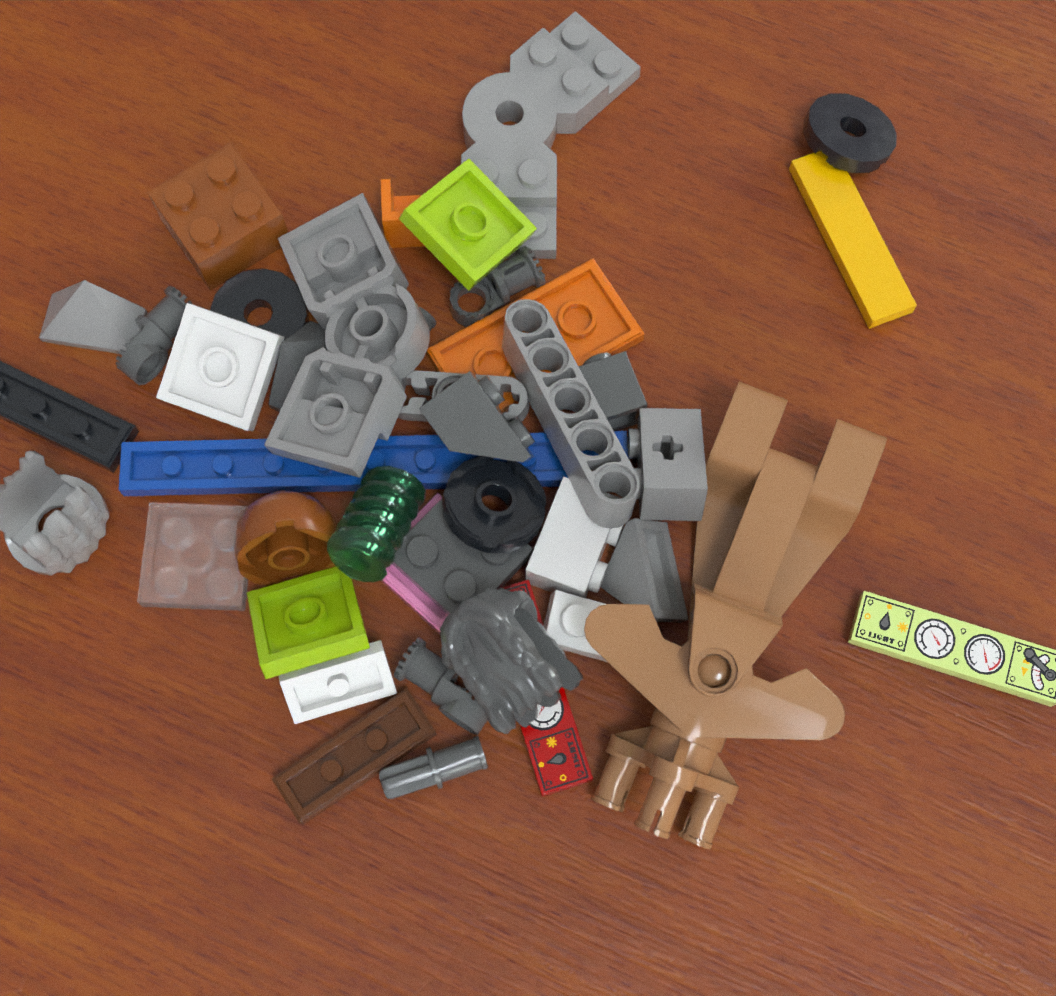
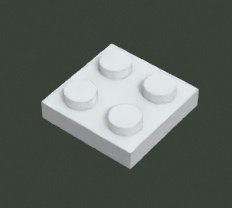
(220, 367)

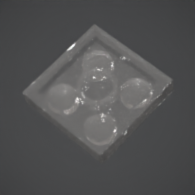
(191, 558)

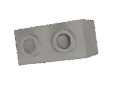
(669, 464)

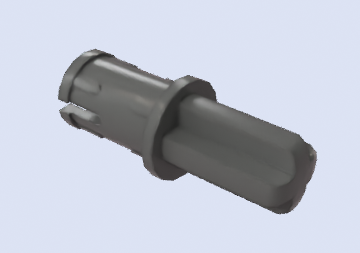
(432, 768)

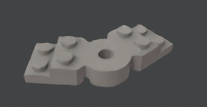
(551, 89)
(354, 388)

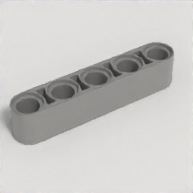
(567, 432)

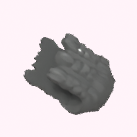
(506, 657)

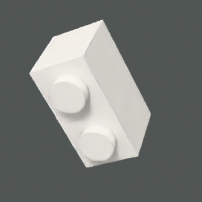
(570, 547)

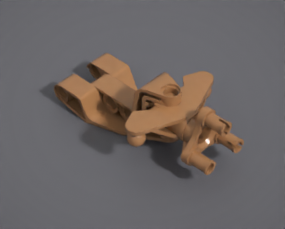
(757, 547)

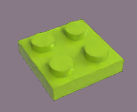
(468, 224)
(306, 621)

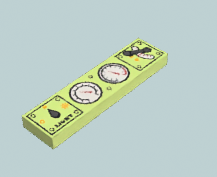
(955, 648)

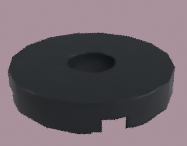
(872, 130)
(263, 289)
(486, 528)

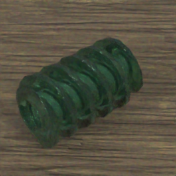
(376, 523)

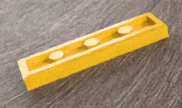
(853, 240)

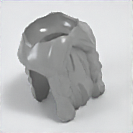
(67, 534)

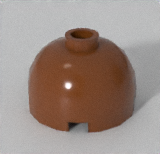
(283, 537)

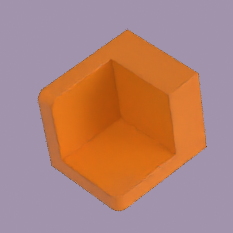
(392, 207)

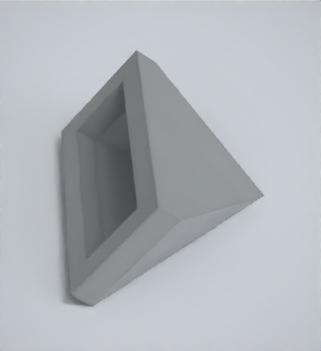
(90, 319)
(646, 571)

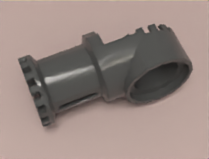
(499, 285)
(148, 350)
(429, 673)

